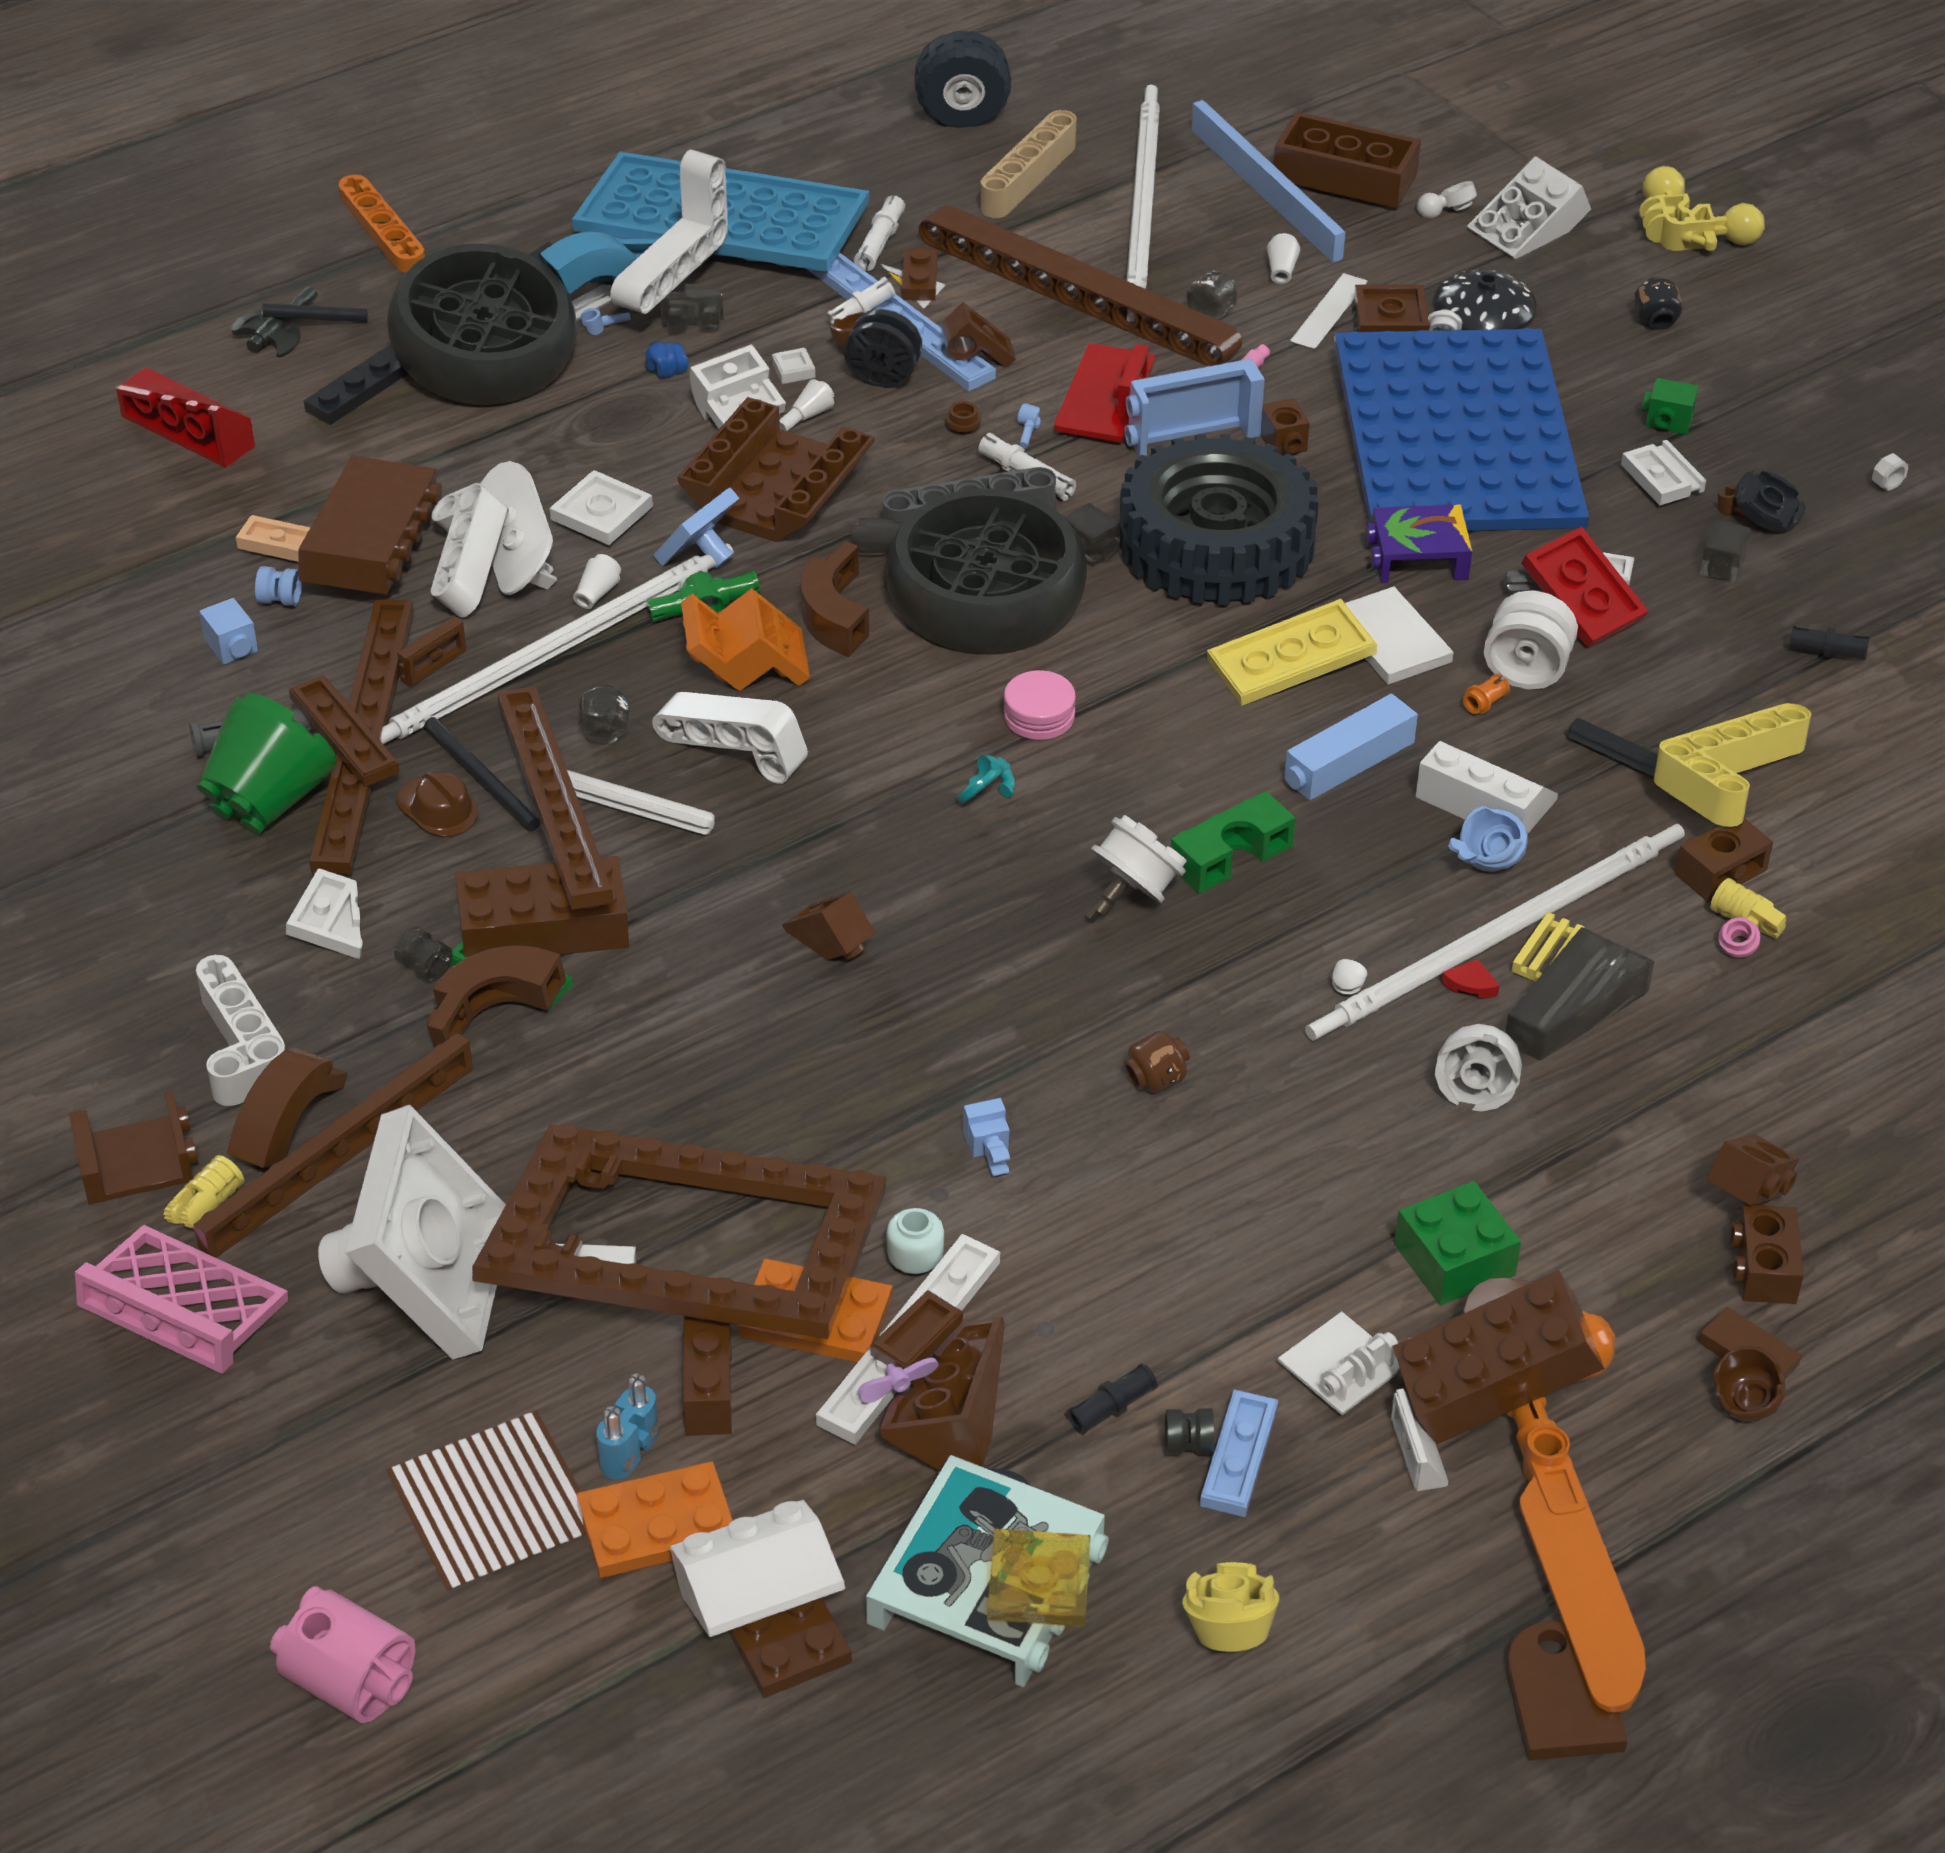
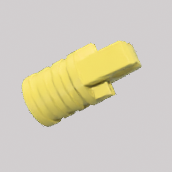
(1736, 901)

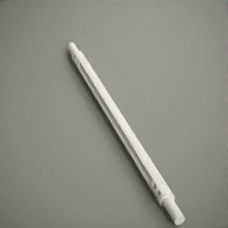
(1143, 191)
(543, 649)
(1492, 933)

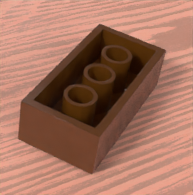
(1347, 159)
(533, 910)
(1497, 1357)

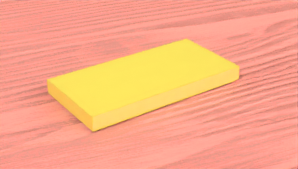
(1291, 652)

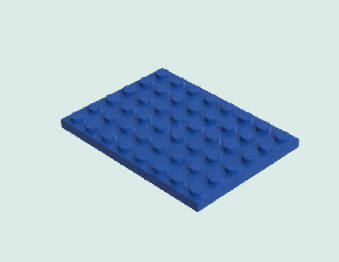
(1461, 424)

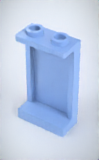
(1195, 403)

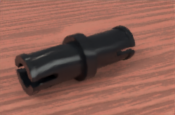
(1829, 642)
(1112, 1399)

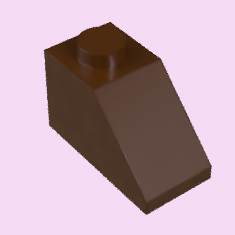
(832, 927)

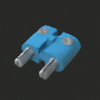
(627, 1429)

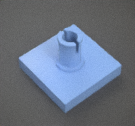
(700, 530)

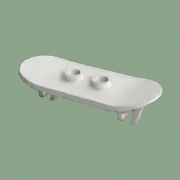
(525, 531)

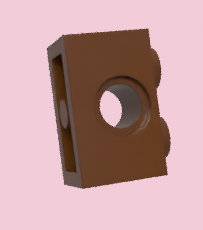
(1721, 854)

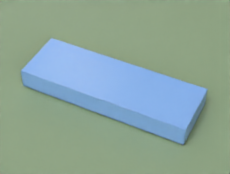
(1239, 1453)

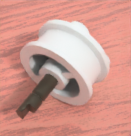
(1137, 862)

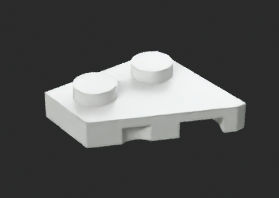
(329, 914)

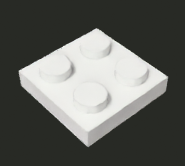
(601, 507)

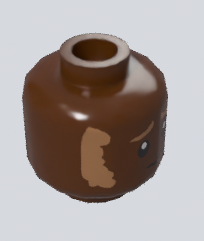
(1156, 1062)

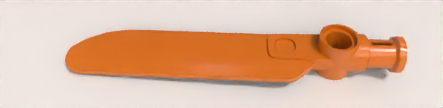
(1577, 1564)

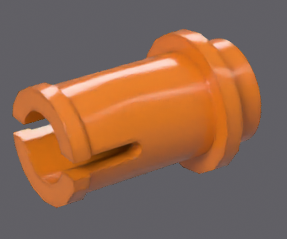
(1480, 697)

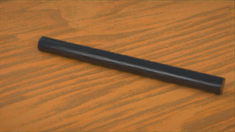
(482, 774)

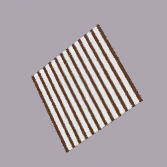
(490, 1499)

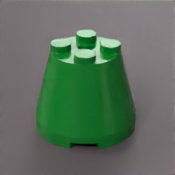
(262, 763)

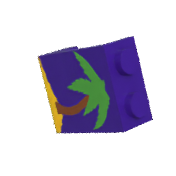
(1419, 534)

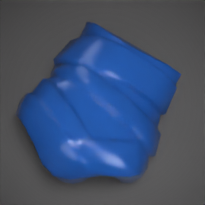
(667, 359)

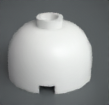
(1479, 1067)

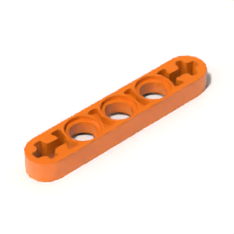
(380, 213)

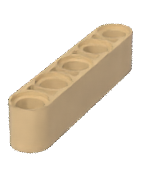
(1028, 164)

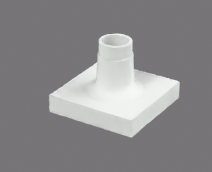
(419, 1234)

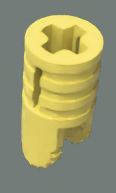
(205, 1192)

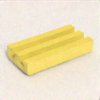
(1547, 924)

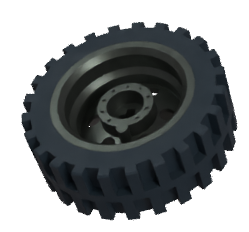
(1218, 519)

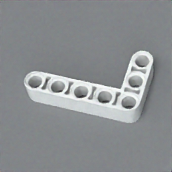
(683, 245)

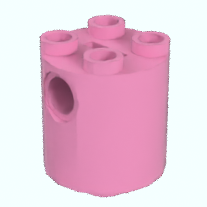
(344, 1655)

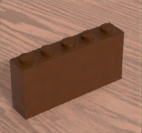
(369, 525)

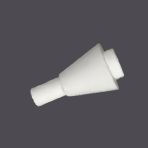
(812, 401)

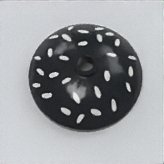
(1487, 300)

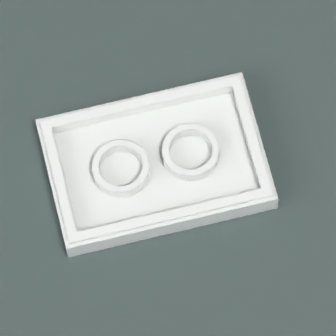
(1402, 636)

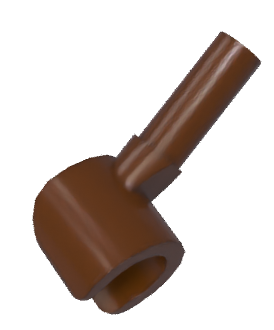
(1727, 503)

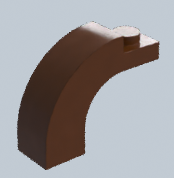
(827, 614)
(490, 978)
(277, 1101)

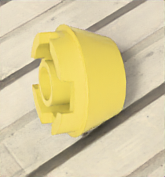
(1231, 1607)

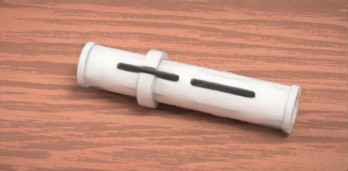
(883, 227)
(1014, 458)

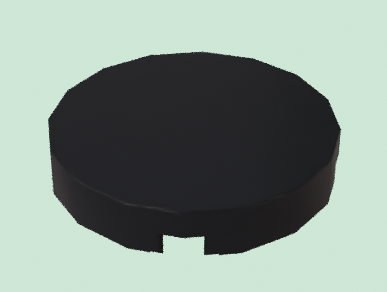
(1769, 501)

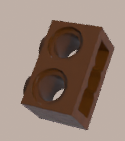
(1753, 1169)
(1768, 1254)

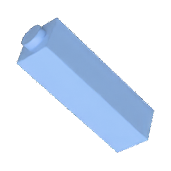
(1350, 746)

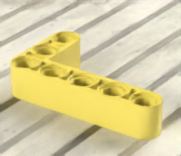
(1704, 763)

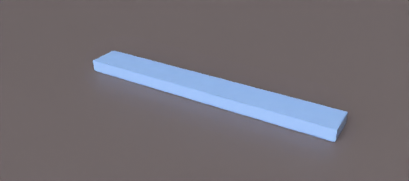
(1268, 181)
(971, 373)

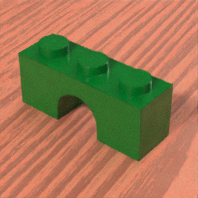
(1253, 825)

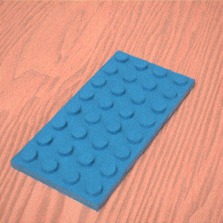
(766, 214)

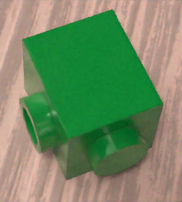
(1670, 405)

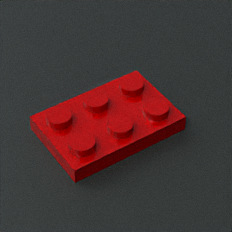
(1587, 583)

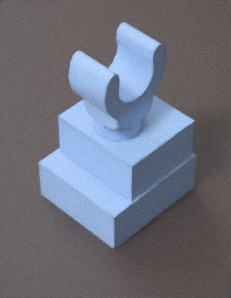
(988, 1133)

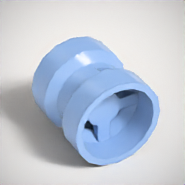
(278, 586)

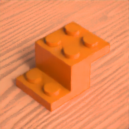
(744, 640)

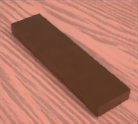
(344, 730)

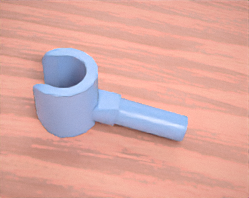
(595, 323)
(1029, 418)

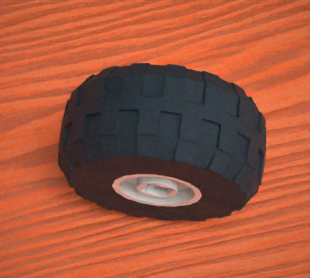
(962, 79)

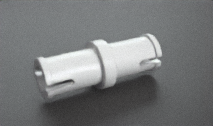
(863, 300)

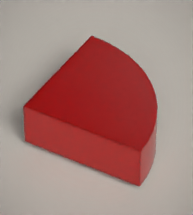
(1471, 978)

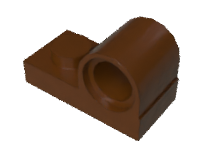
(968, 333)

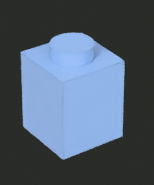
(228, 631)

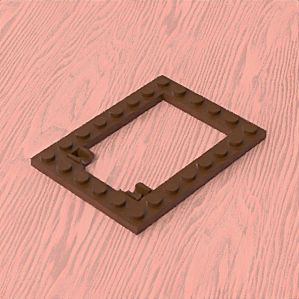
(525, 1257)

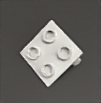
(1343, 1362)

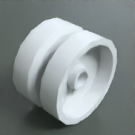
(1531, 639)

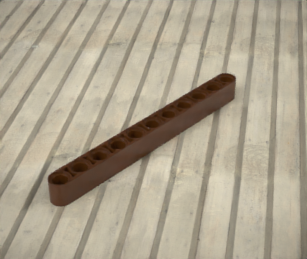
(1080, 286)

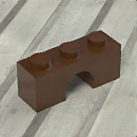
(707, 1377)

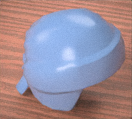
(1491, 839)

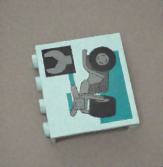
(945, 1560)

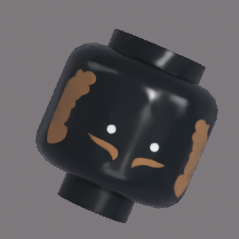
(1658, 303)

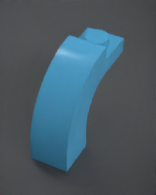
(586, 257)

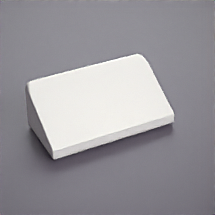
(1417, 1446)

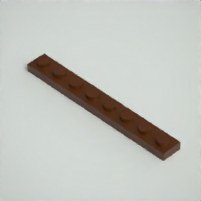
(330, 1148)

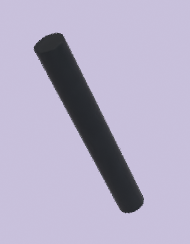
(314, 312)

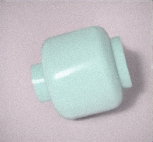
(915, 1240)

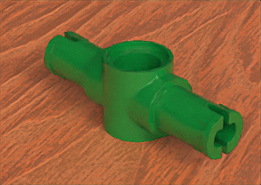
(710, 590)

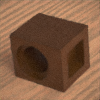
(1285, 426)

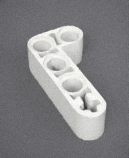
(473, 527)
(736, 723)
(243, 1024)

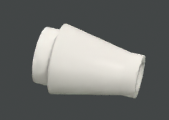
(1282, 255)
(598, 578)

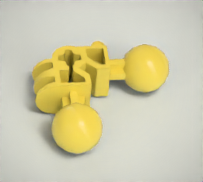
(1678, 228)

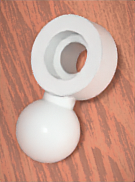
(1457, 196)

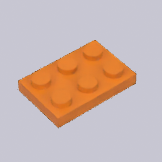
(855, 1325)
(640, 1519)

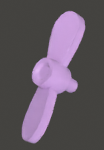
(896, 1379)

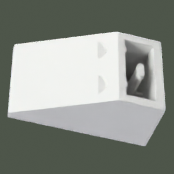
(1531, 210)

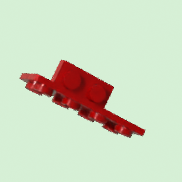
(1099, 391)

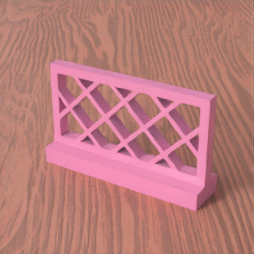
(162, 1316)

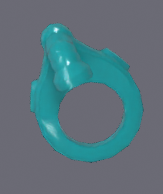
(989, 769)

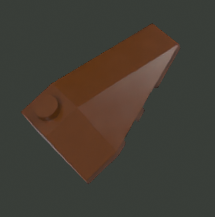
(955, 1403)

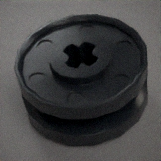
(883, 348)

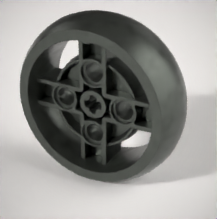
(482, 324)
(986, 571)

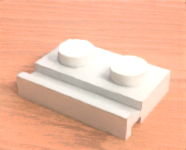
(1663, 472)

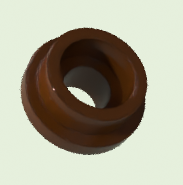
(963, 417)

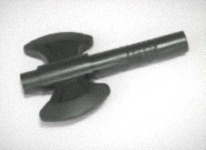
(272, 330)

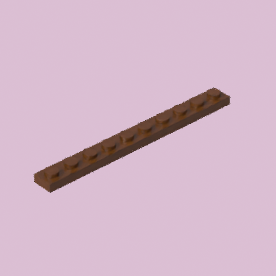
(372, 701)
(555, 799)

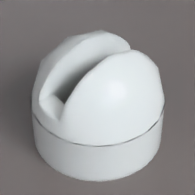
(1348, 976)

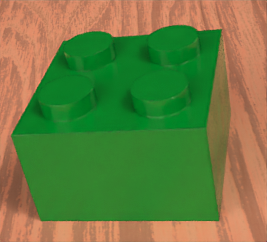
(1456, 1242)

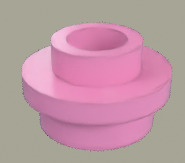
(1735, 928)

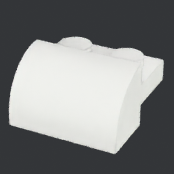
(728, 380)

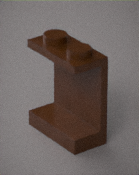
(134, 1155)

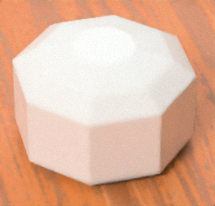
(1890, 472)

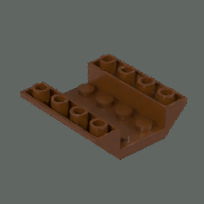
(771, 470)

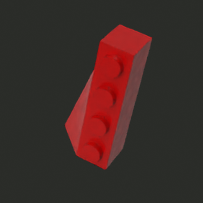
(185, 417)

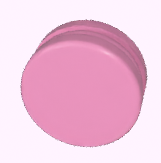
(1039, 705)

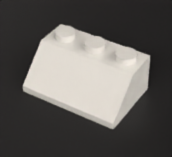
(1464, 782)
(755, 1567)

